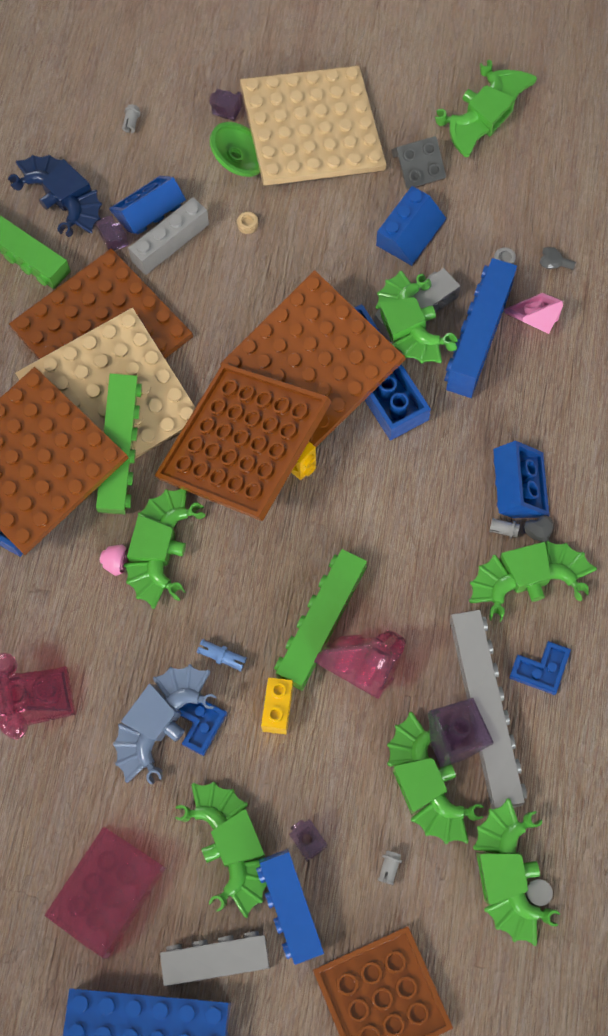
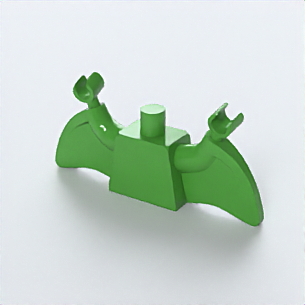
(487, 108)

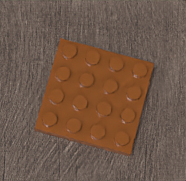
(383, 990)

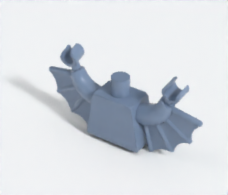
(155, 717)

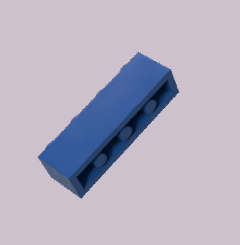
(291, 907)

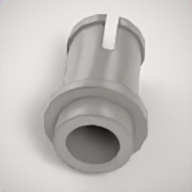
(132, 113)
(504, 528)
(389, 867)

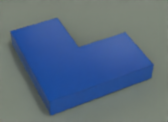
(544, 674)
(204, 727)

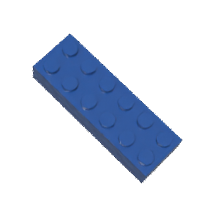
(479, 327)
(396, 400)
(142, 1015)

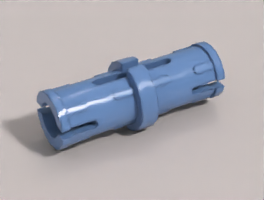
(221, 655)

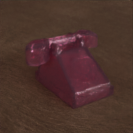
(364, 661)
(32, 697)

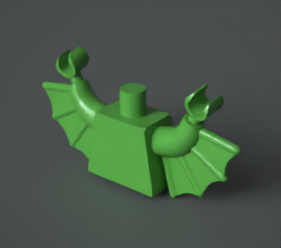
(407, 321)
(154, 543)
(529, 570)
(424, 784)
(234, 843)
(505, 874)

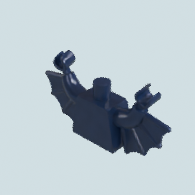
(62, 187)

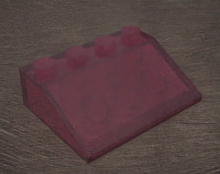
(105, 893)

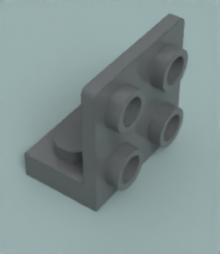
(420, 162)

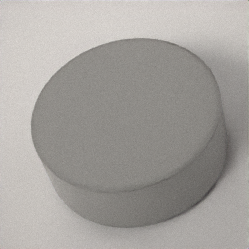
(506, 255)
(539, 892)

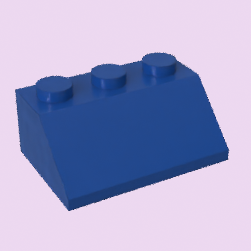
(148, 204)
(410, 226)
(520, 481)

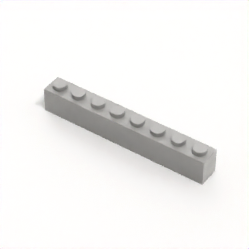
(480, 683)

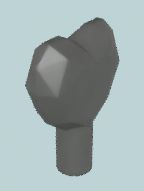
(553, 259)
(540, 529)

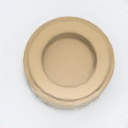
(247, 223)

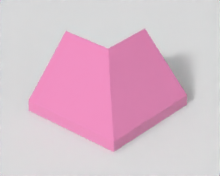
(537, 311)

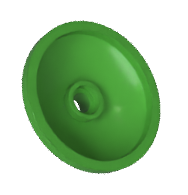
(234, 149)

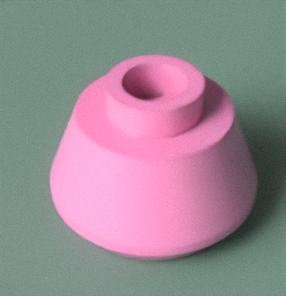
(114, 559)

